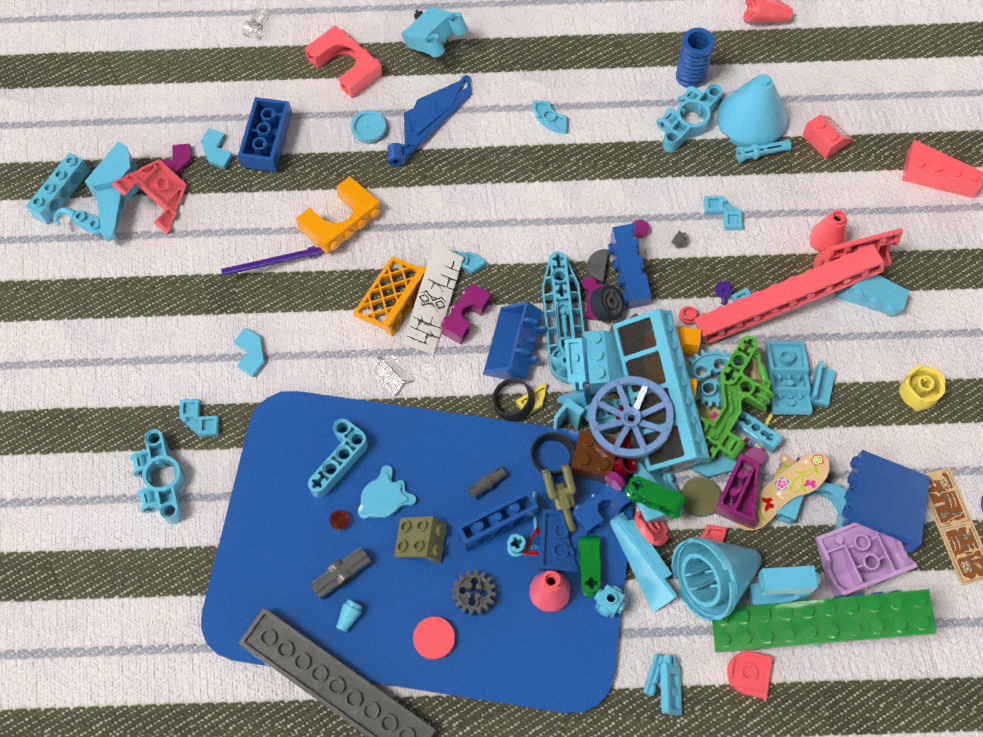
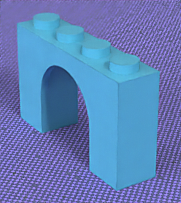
(833, 492)
(783, 585)

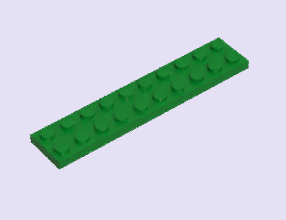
(826, 621)

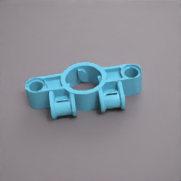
(691, 101)
(145, 464)

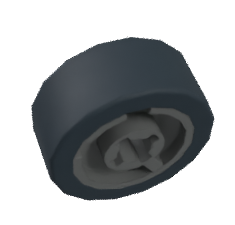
(607, 303)

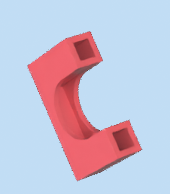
(337, 42)

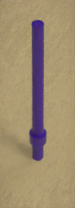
(309, 252)

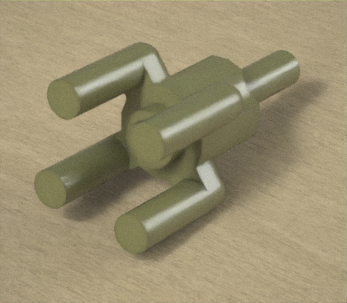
(562, 493)

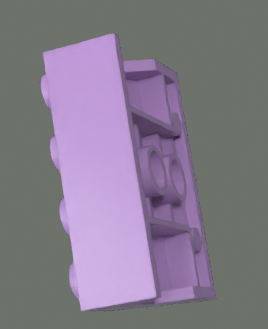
(860, 558)

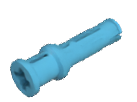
(753, 151)

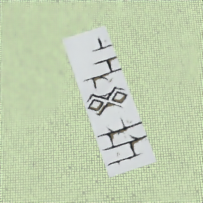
(433, 299)

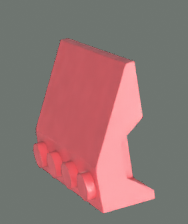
(881, 242)

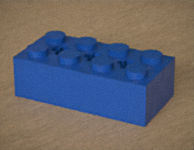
(265, 134)

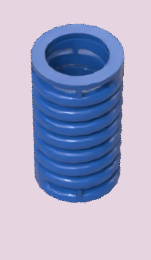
(694, 57)

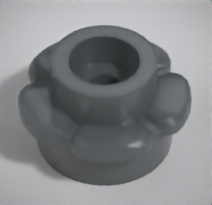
(679, 239)

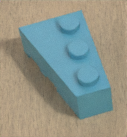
(876, 294)

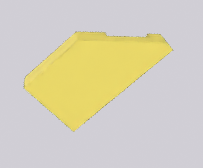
(539, 399)

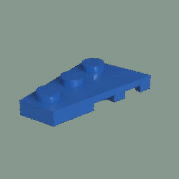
(554, 544)

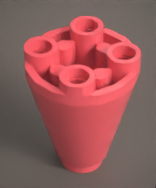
(767, 11)
(829, 231)
(550, 597)

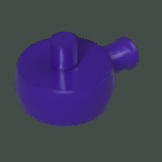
(723, 290)

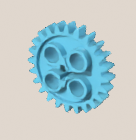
(706, 363)

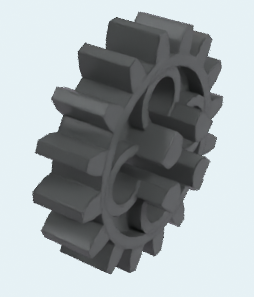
(465, 583)

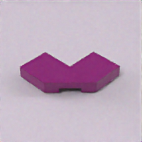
(181, 157)

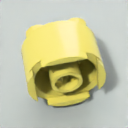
(922, 387)

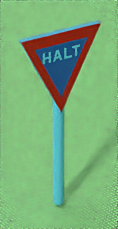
(532, 547)

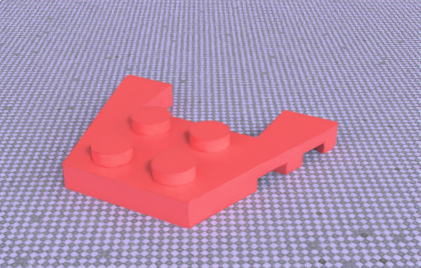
(159, 184)

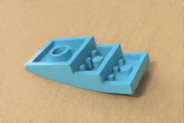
(789, 378)

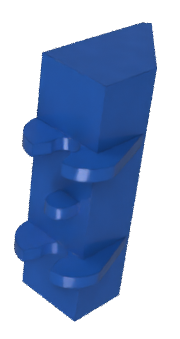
(514, 341)

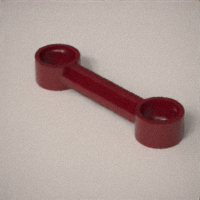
(630, 462)

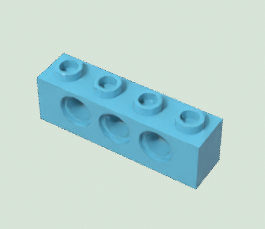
(58, 188)

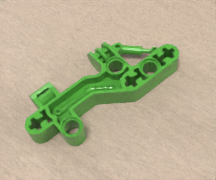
(718, 434)

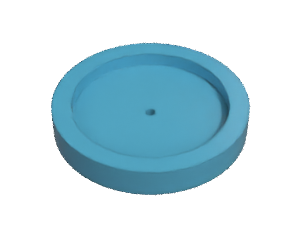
(368, 126)

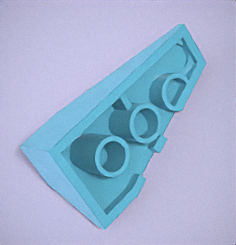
(649, 514)

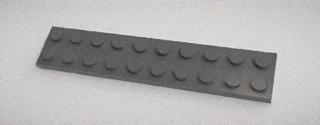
(330, 680)

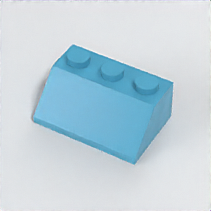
(602, 359)

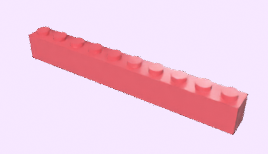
(789, 294)

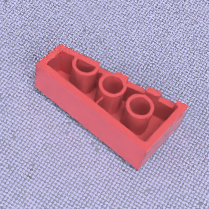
(939, 171)

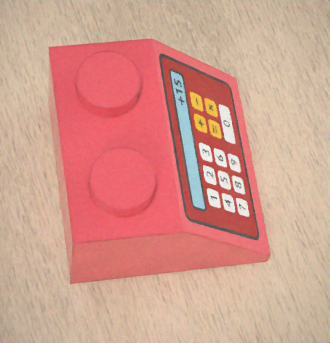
(826, 135)

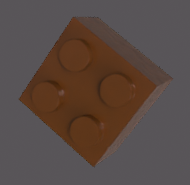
(591, 459)

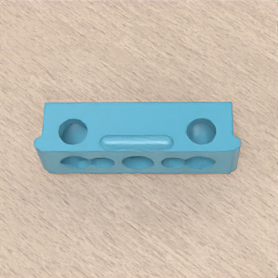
(761, 435)

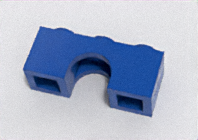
(587, 514)

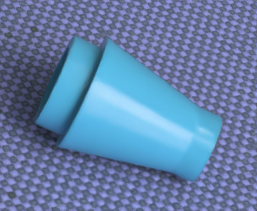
(349, 613)

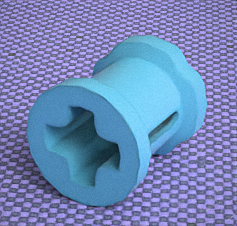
(519, 540)

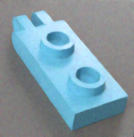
(576, 363)
(670, 686)

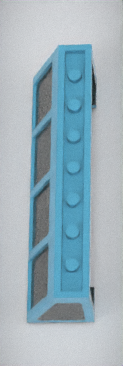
(653, 351)

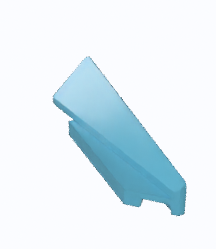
(645, 562)

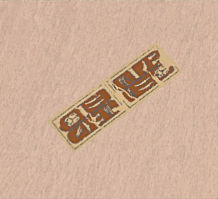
(955, 526)

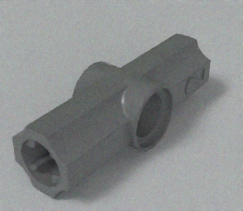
(340, 573)

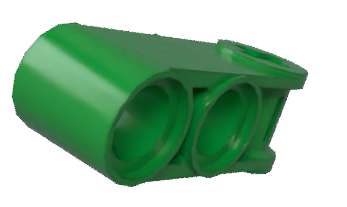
(655, 496)
(589, 564)

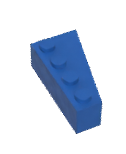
(629, 266)

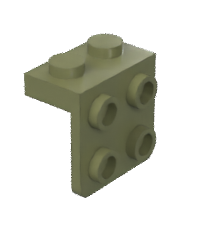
(421, 538)

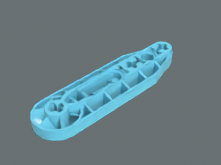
(561, 307)

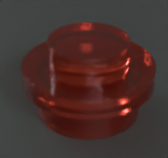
(339, 520)

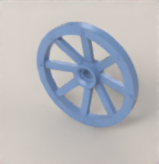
(631, 412)

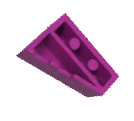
(740, 493)

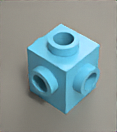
(610, 608)

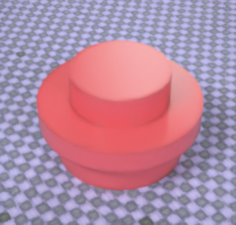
(688, 314)

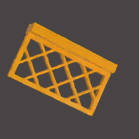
(402, 305)

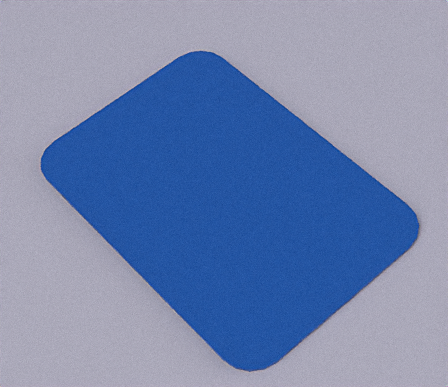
(282, 541)

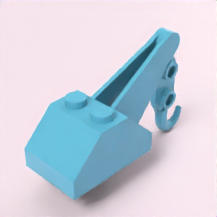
(110, 201)

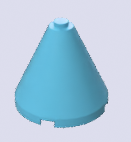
(753, 113)
(713, 575)

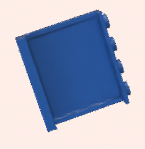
(886, 498)

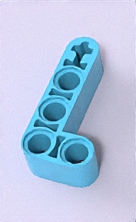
(334, 461)

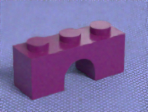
(473, 300)

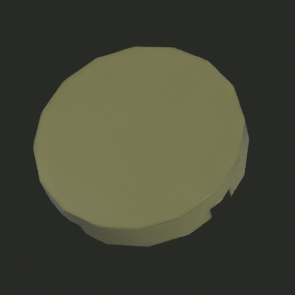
(700, 496)

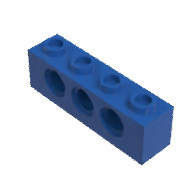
(497, 520)

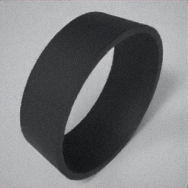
(525, 411)
(555, 437)

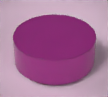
(642, 229)
(756, 454)
(615, 480)

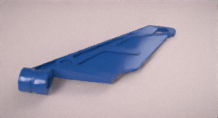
(426, 118)

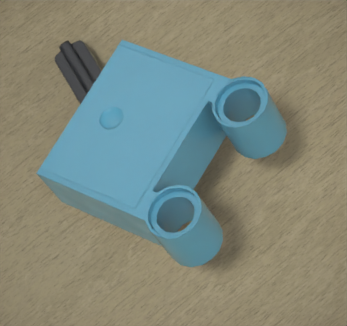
(431, 30)

